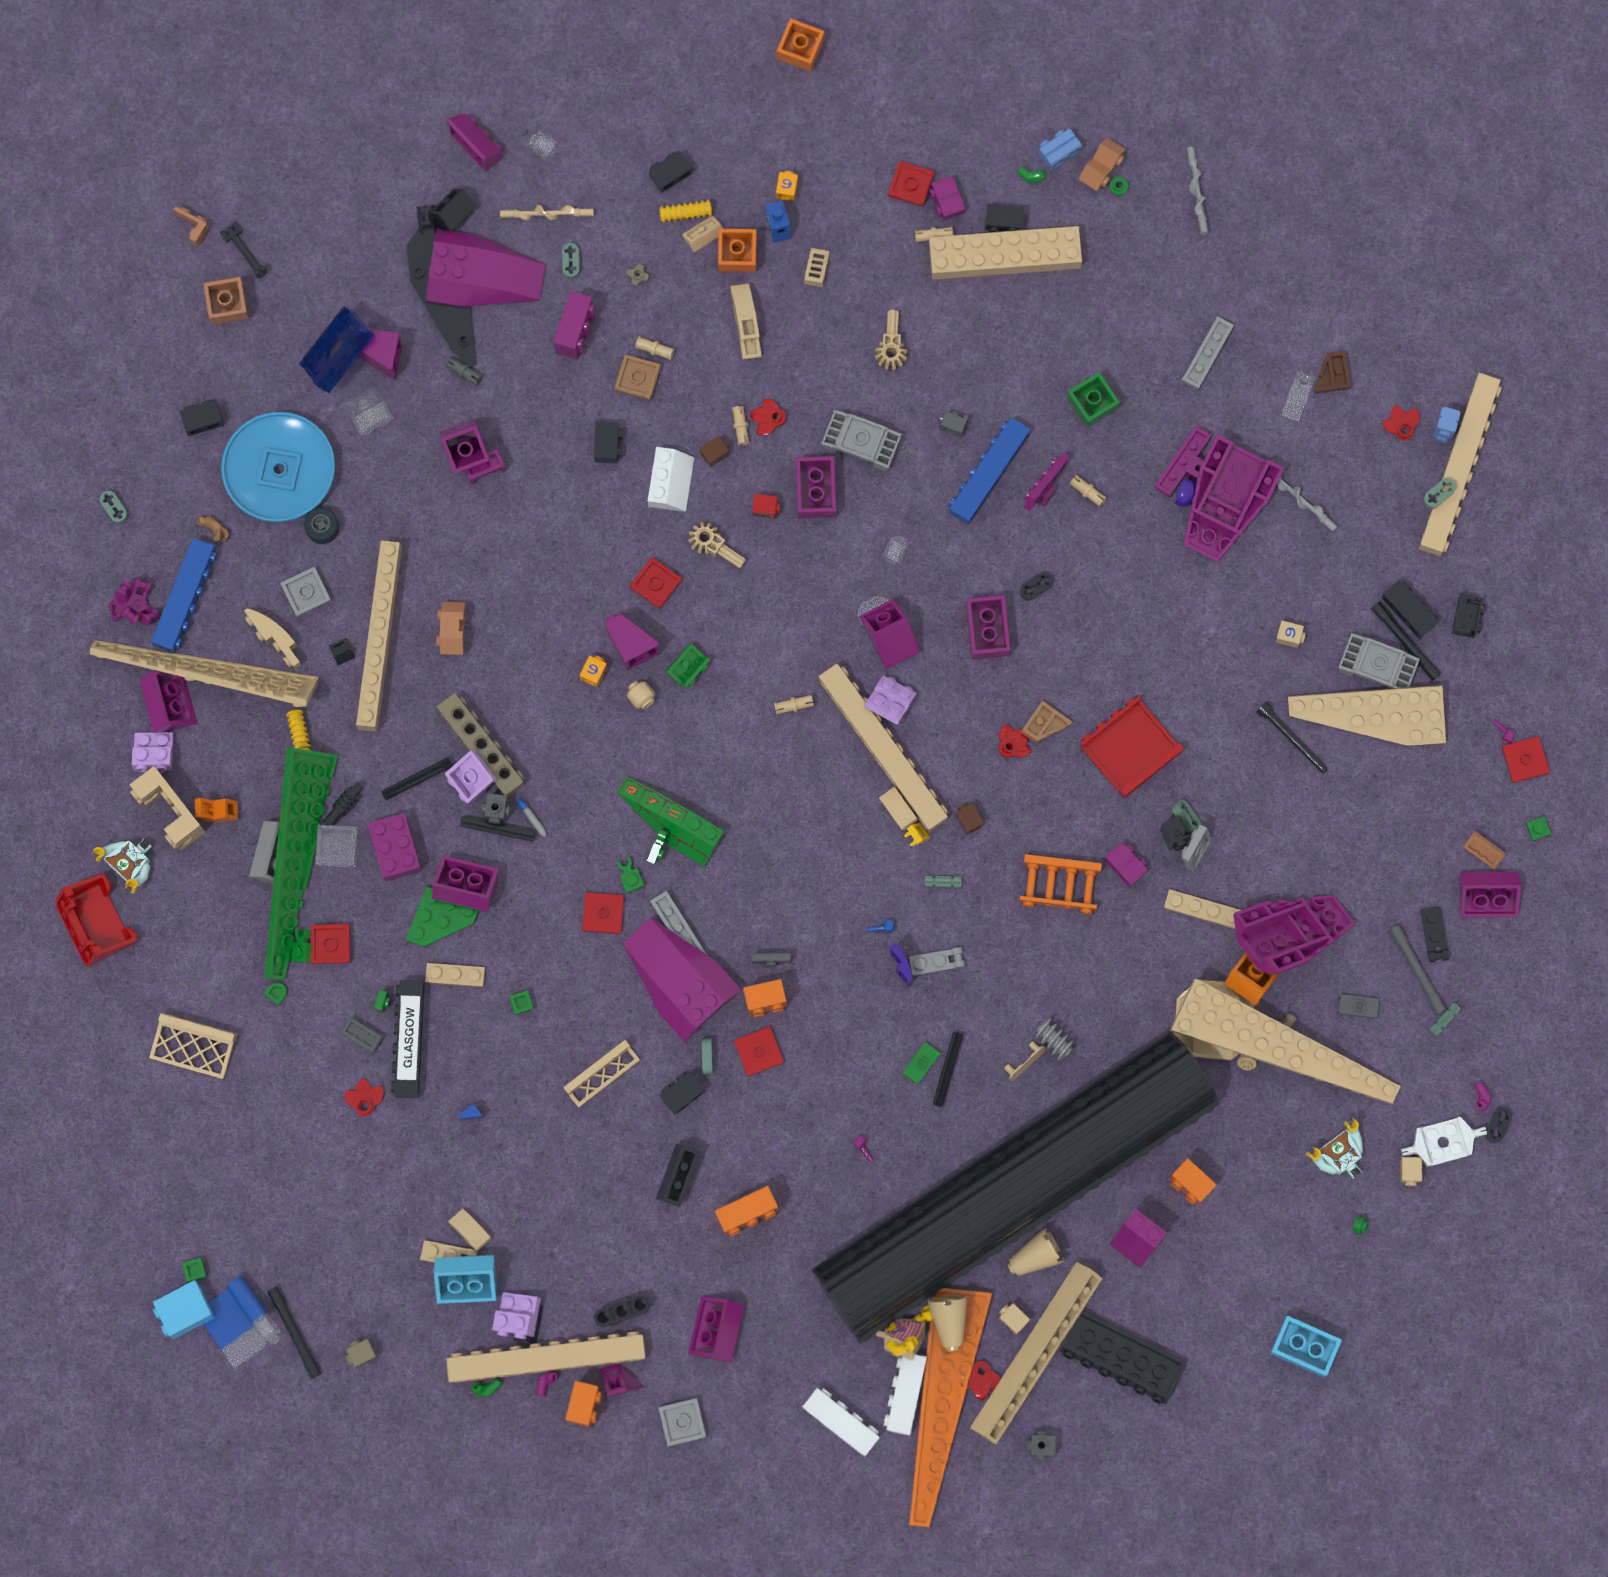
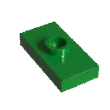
(921, 1063)

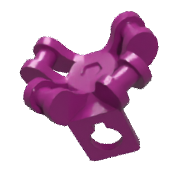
(134, 604)

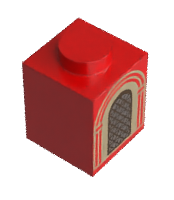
(765, 506)

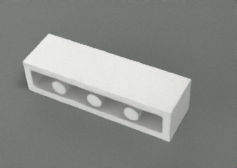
(906, 1395)
(840, 1422)

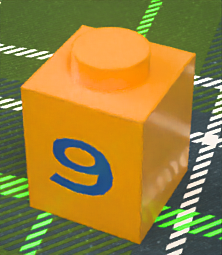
(787, 186)
(593, 670)

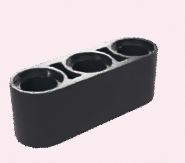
(611, 1310)

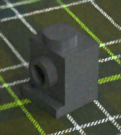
(953, 423)

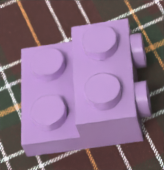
(890, 699)
(153, 750)
(470, 777)
(516, 1315)

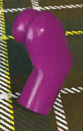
(1484, 1097)
(544, 1381)

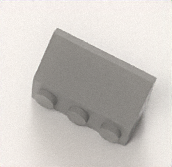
(265, 855)

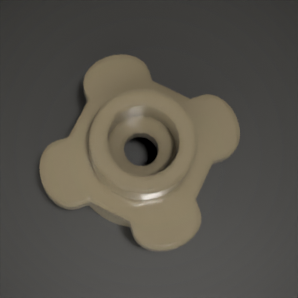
(637, 279)

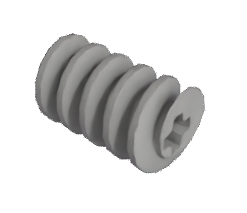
(1054, 1040)

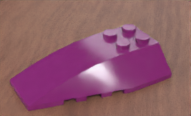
(479, 272)
(1227, 496)
(1290, 932)
(679, 977)

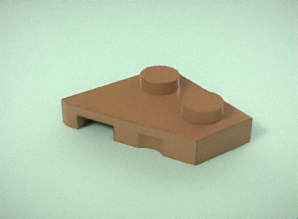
(1044, 723)

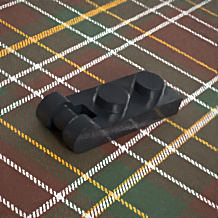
(1434, 934)

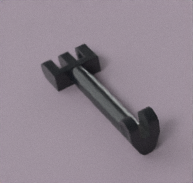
(258, 270)

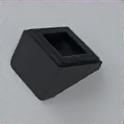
(342, 651)

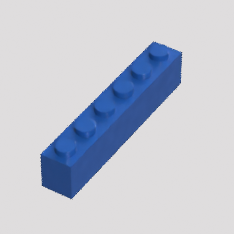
(989, 471)
(184, 595)

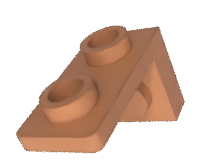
(197, 233)

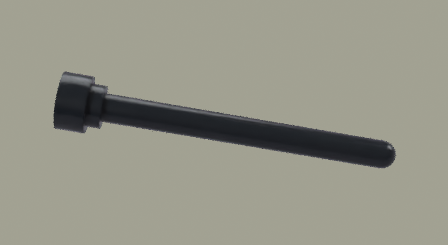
(1266, 712)

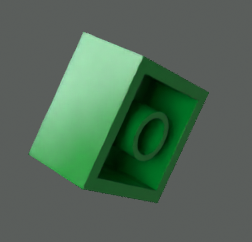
(1093, 400)

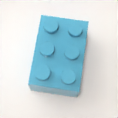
(465, 1279)
(1305, 1346)

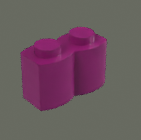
(947, 198)
(1126, 864)

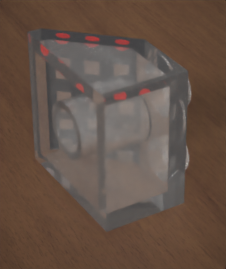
(368, 411)

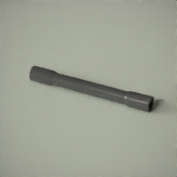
(1402, 941)

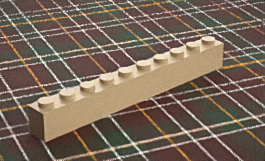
(1460, 463)
(379, 636)
(883, 748)
(1036, 1353)
(546, 1358)

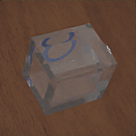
(543, 145)
(895, 551)

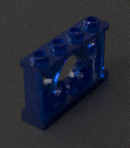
(333, 368)

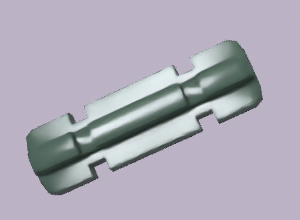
(943, 881)
(1444, 1020)

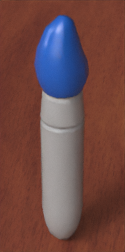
(532, 818)

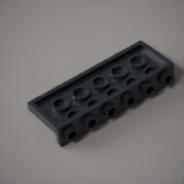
(1122, 1357)

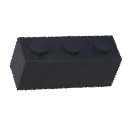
(1410, 608)
(677, 1175)

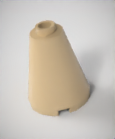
(1036, 1254)
(949, 1320)

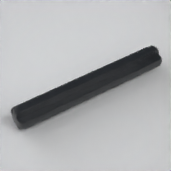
(416, 778)
(500, 829)
(947, 1069)

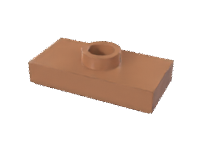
(1484, 850)

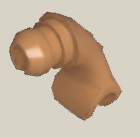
(212, 524)

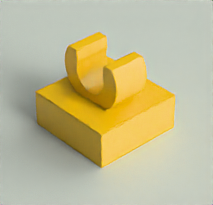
(918, 833)

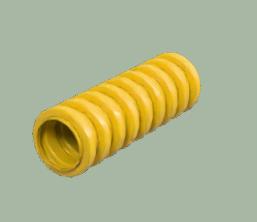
(685, 211)
(298, 730)

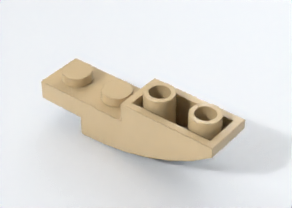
(746, 321)
(271, 631)

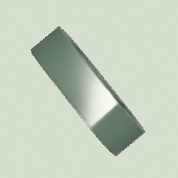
(575, 260)
(1441, 496)
(110, 509)
(1189, 818)
(707, 1056)

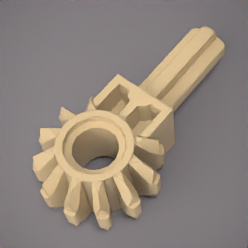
(891, 343)
(714, 545)

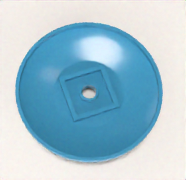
(271, 442)

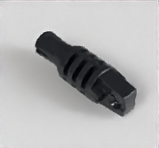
(343, 804)

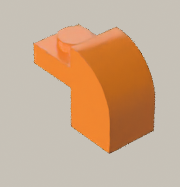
(216, 811)

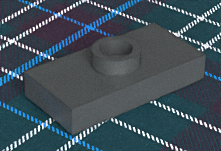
(771, 959)
(1358, 1006)
(361, 1035)

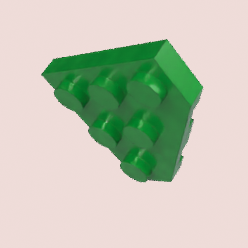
(438, 920)

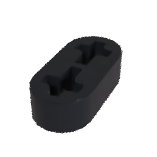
(1038, 589)
(1502, 1127)

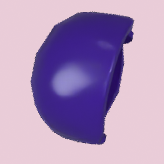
(1185, 493)

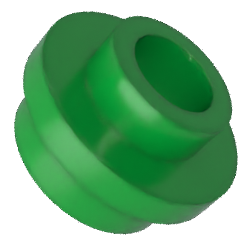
(1118, 191)
(1360, 1225)

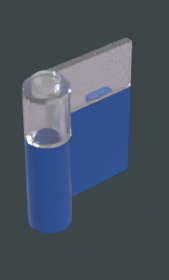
(241, 1323)

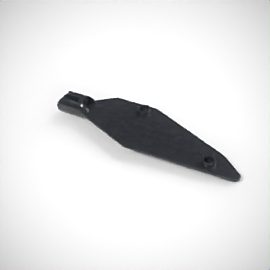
(451, 320)

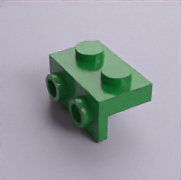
(687, 666)

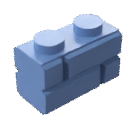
(1059, 149)
(1446, 425)

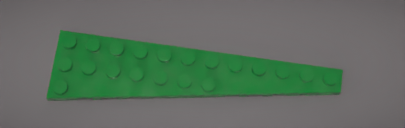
(302, 805)

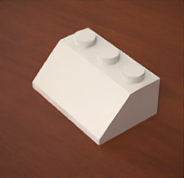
(670, 479)

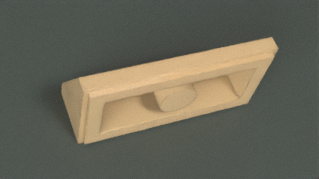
(702, 233)

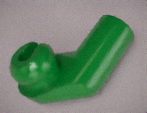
(1032, 177)
(486, 1389)

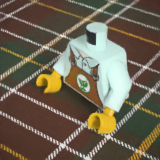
(127, 861)
(1341, 1152)

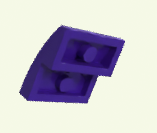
(903, 969)

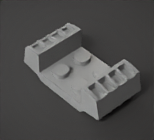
(861, 439)
(1378, 662)

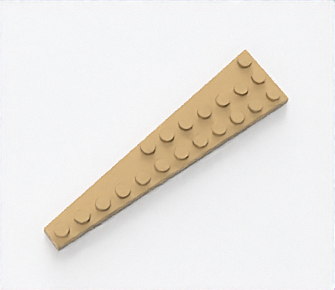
(256, 680)
(1239, 1028)

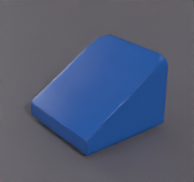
(470, 1113)

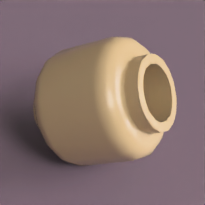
(641, 695)

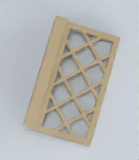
(197, 1029)

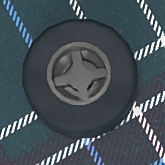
(321, 525)

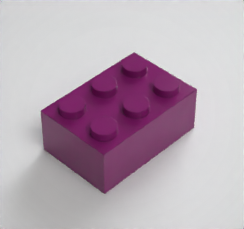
(574, 325)
(816, 487)
(988, 627)
(394, 847)
(465, 883)

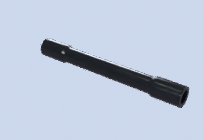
(1425, 664)
(308, 1361)

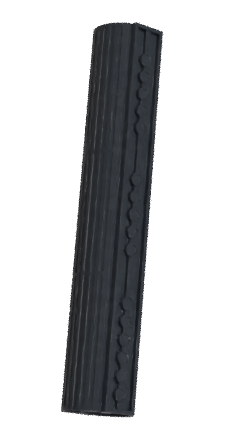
(1016, 1187)

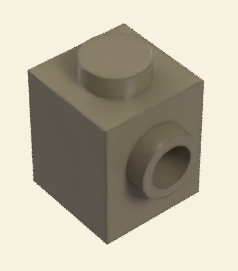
(360, 1353)

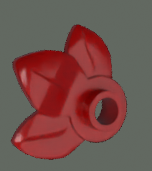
(765, 417)
(1402, 420)
(1015, 740)
(364, 1095)
(982, 1383)

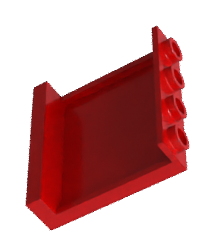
(1130, 747)

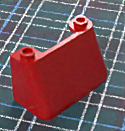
(93, 920)

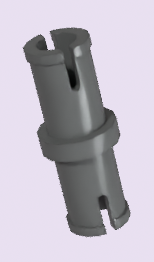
(463, 371)

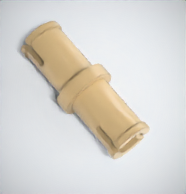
(923, 235)
(655, 348)
(740, 425)
(1088, 490)
(793, 704)

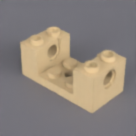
(151, 787)

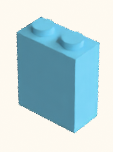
(183, 1310)

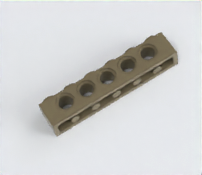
(457, 704)

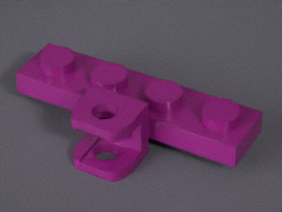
(1184, 463)
(1043, 487)

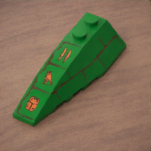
(686, 830)

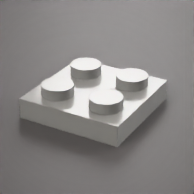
(305, 592)
(1194, 852)
(682, 1422)

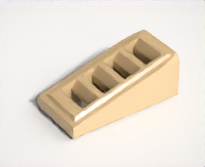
(815, 281)

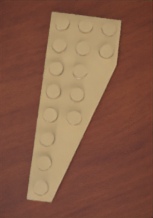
(1394, 715)

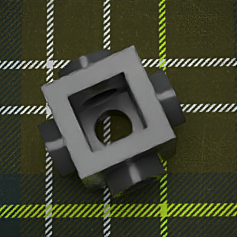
(493, 802)
(1048, 1441)

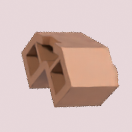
(1102, 165)
(452, 623)

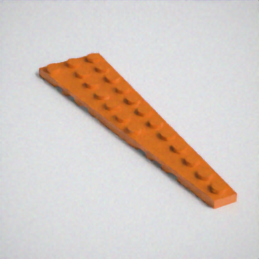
(942, 1400)

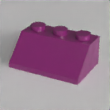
(474, 141)
(167, 701)
(1489, 894)
(716, 1329)

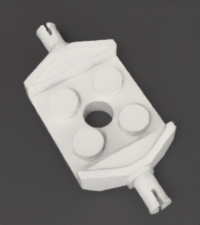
(1459, 1138)

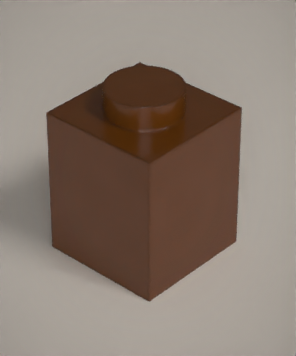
(714, 451)
(969, 818)

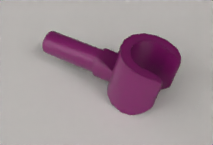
(1508, 734)
(859, 1143)

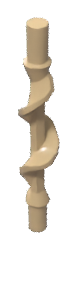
(552, 215)

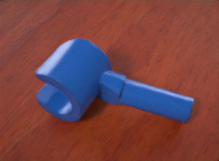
(888, 927)

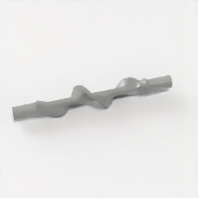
(1195, 190)
(1303, 504)

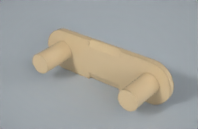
(1038, 1052)

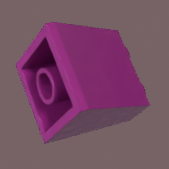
(383, 352)
(464, 445)
(890, 633)
(630, 641)
(1138, 1238)

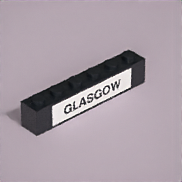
(408, 1039)

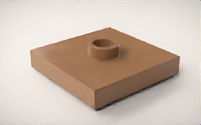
(637, 377)

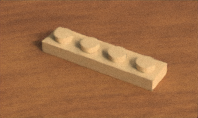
(1200, 908)

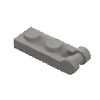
(936, 961)

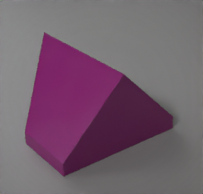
(619, 1381)

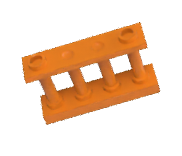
(1052, 865)

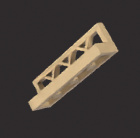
(597, 1067)

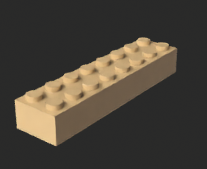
(1005, 252)

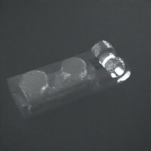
(1297, 397)

